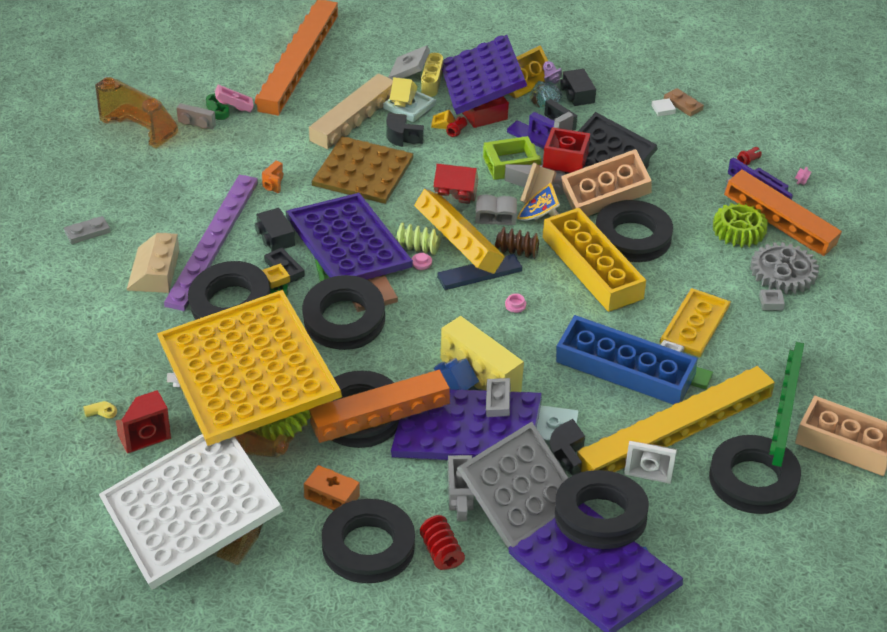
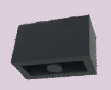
(578, 87)
(275, 229)

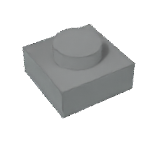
(771, 299)

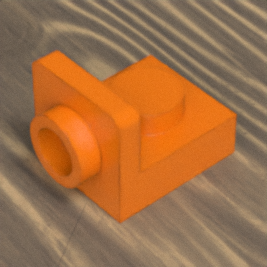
(272, 177)

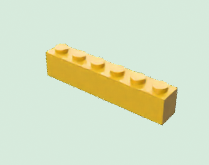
(459, 231)

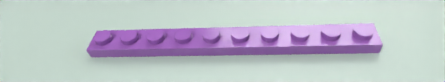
(212, 240)

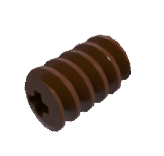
(517, 242)

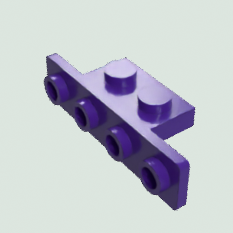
(537, 130)
(735, 166)

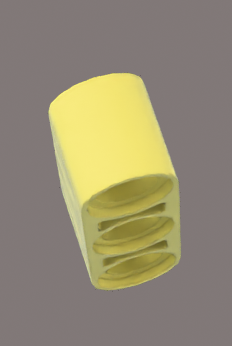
(432, 74)

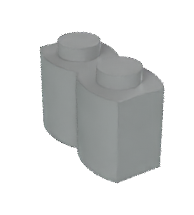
(496, 210)

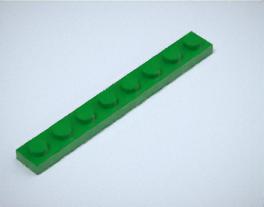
(786, 404)

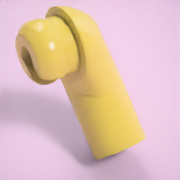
(102, 408)

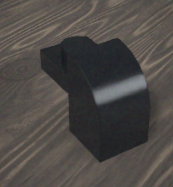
(399, 131)
(564, 443)

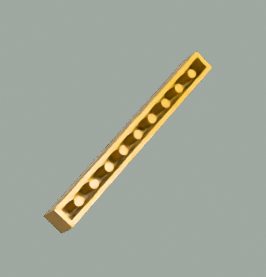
(680, 420)

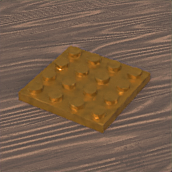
(363, 169)

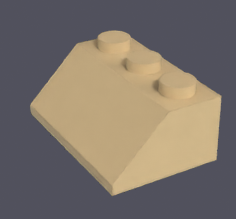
(155, 264)

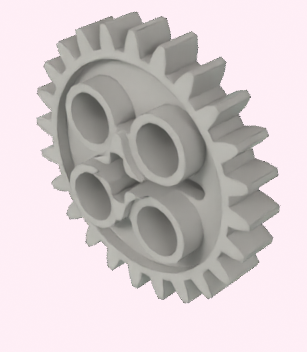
(784, 267)

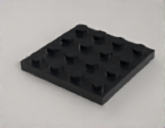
(611, 139)

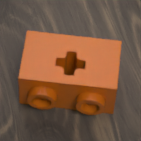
(330, 488)

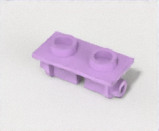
(551, 73)

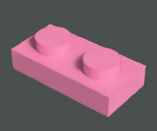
(228, 96)

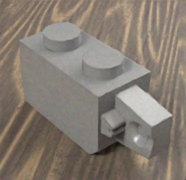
(458, 491)

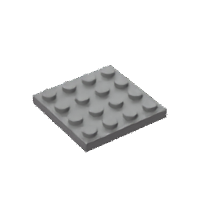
(516, 483)

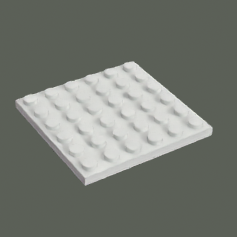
(189, 506)

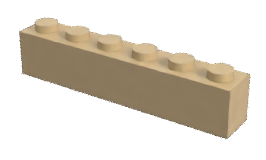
(351, 112)

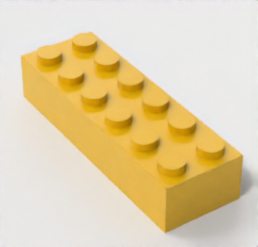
(594, 259)

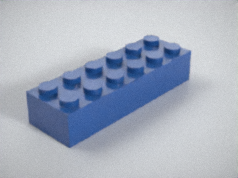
(626, 360)

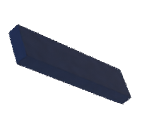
(471, 274)

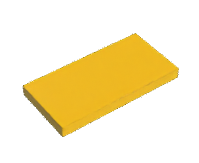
(696, 321)

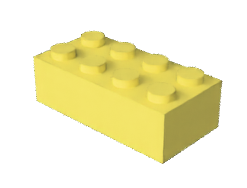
(485, 355)

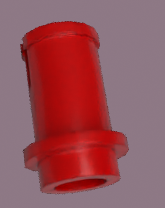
(454, 129)
(748, 156)

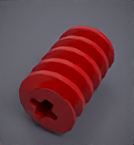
(441, 543)

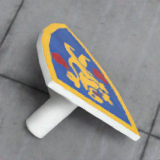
(540, 204)

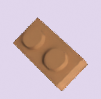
(684, 102)

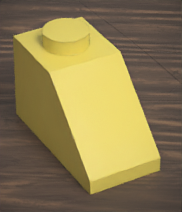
(402, 92)

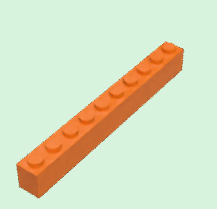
(296, 57)

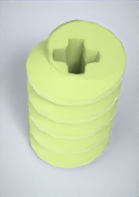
(418, 240)

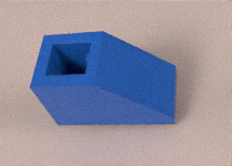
(457, 374)

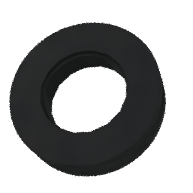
(641, 213)
(223, 276)
(344, 335)
(355, 383)
(748, 497)
(600, 532)
(373, 567)

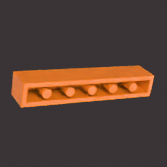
(783, 213)
(379, 406)

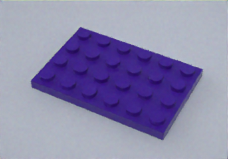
(482, 74)
(348, 238)
(462, 426)
(600, 583)

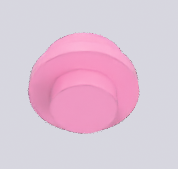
(802, 176)
(422, 261)
(515, 303)

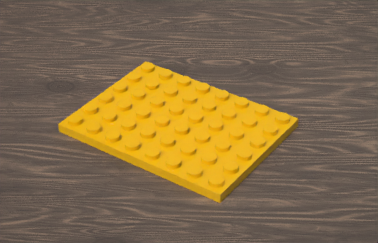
(247, 367)

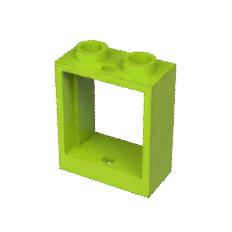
(493, 149)

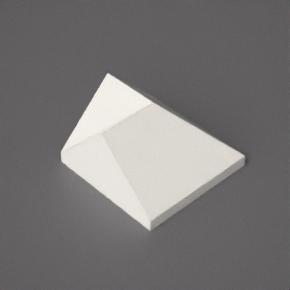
(650, 461)

